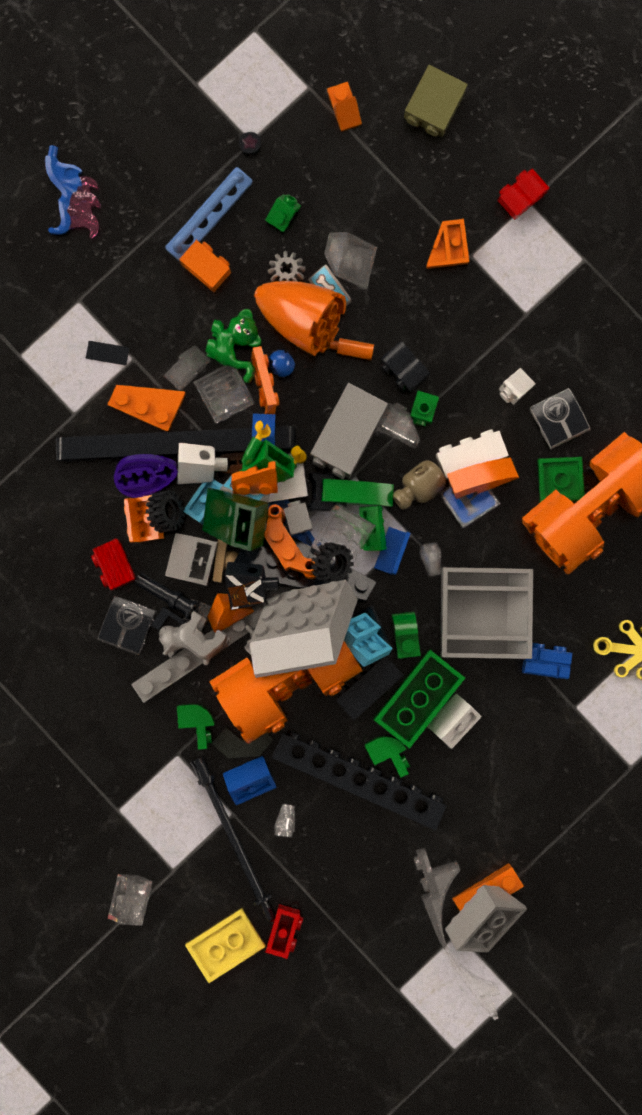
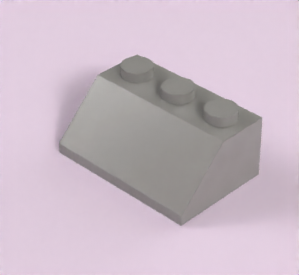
(484, 919)

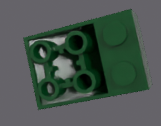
(235, 519)

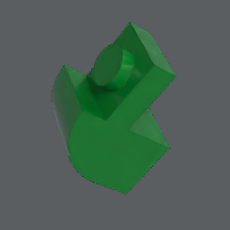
(406, 634)
(196, 716)
(385, 748)

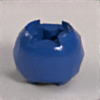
(281, 363)

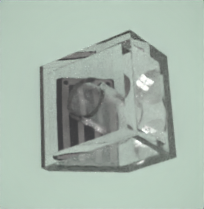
(223, 392)

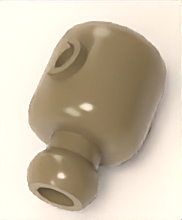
(420, 484)

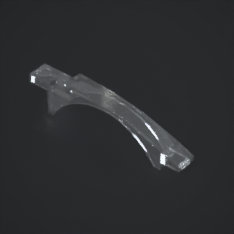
(437, 883)

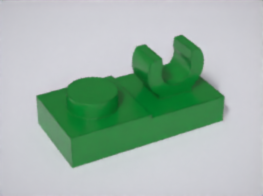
(377, 539)

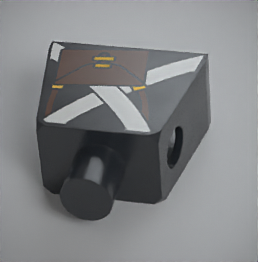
(248, 584)

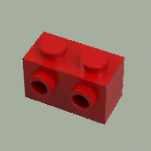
(283, 931)

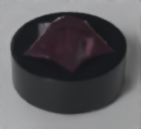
(250, 143)

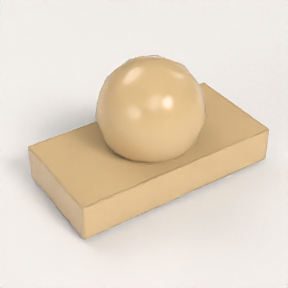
(222, 557)

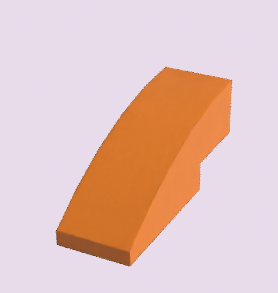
(482, 477)

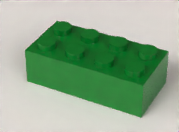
(419, 698)

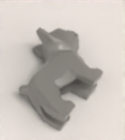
(192, 638)

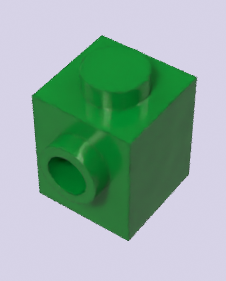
(423, 408)

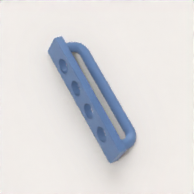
(235, 178)

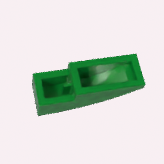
(357, 492)

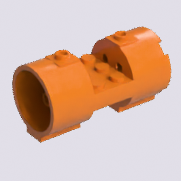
(569, 529)
(254, 701)

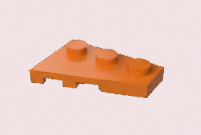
(265, 380)
(149, 405)

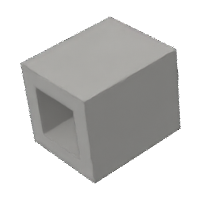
(297, 518)

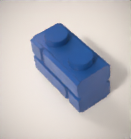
(548, 662)

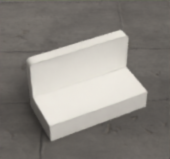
(454, 720)

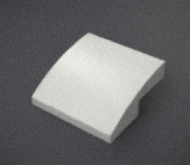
(292, 487)

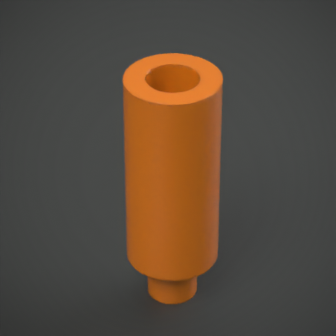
(352, 348)

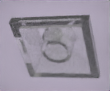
(350, 257)
(399, 425)

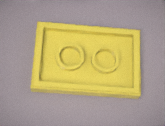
(225, 945)

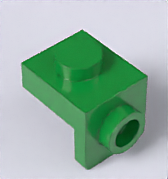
(283, 212)

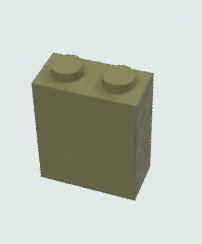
(435, 101)

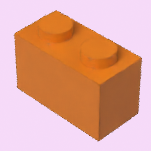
(205, 265)

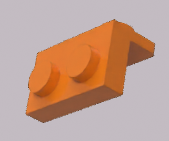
(137, 524)

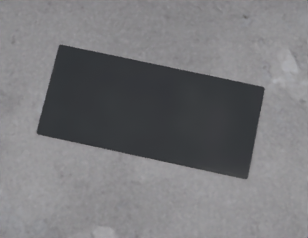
(107, 352)

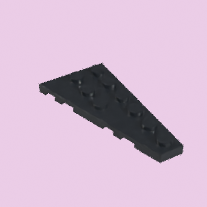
(265, 556)

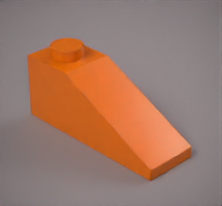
(504, 878)

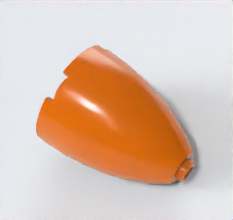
(302, 312)

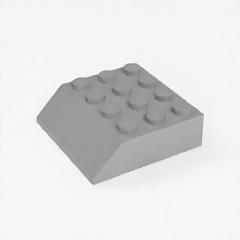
(486, 613)
(302, 628)

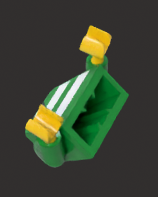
(261, 452)

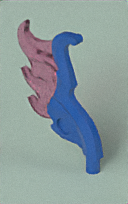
(76, 197)

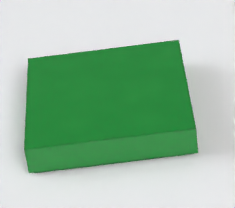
(561, 475)

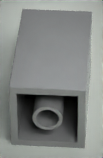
(348, 431)

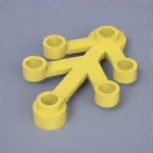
(623, 648)

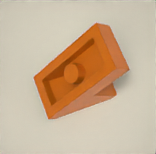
(344, 106)

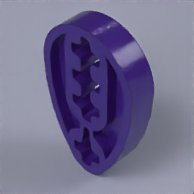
(144, 486)

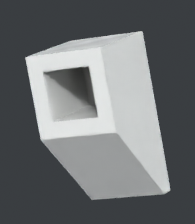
(516, 386)

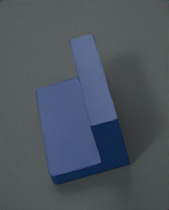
(390, 558)
(249, 780)

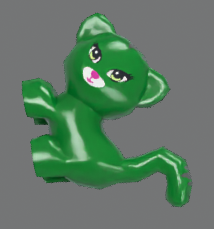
(241, 332)

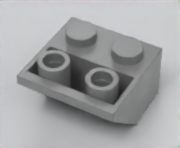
(191, 559)

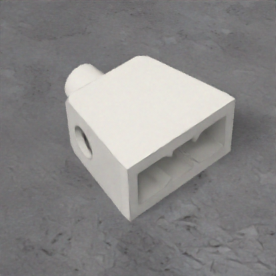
(198, 463)

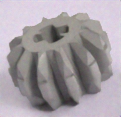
(288, 262)

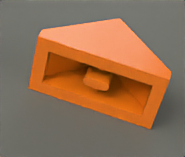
(221, 614)

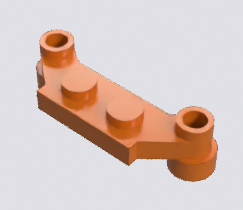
(284, 545)

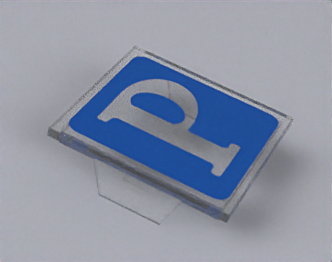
(471, 506)

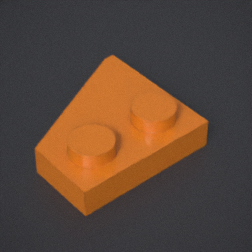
(450, 245)
(256, 481)

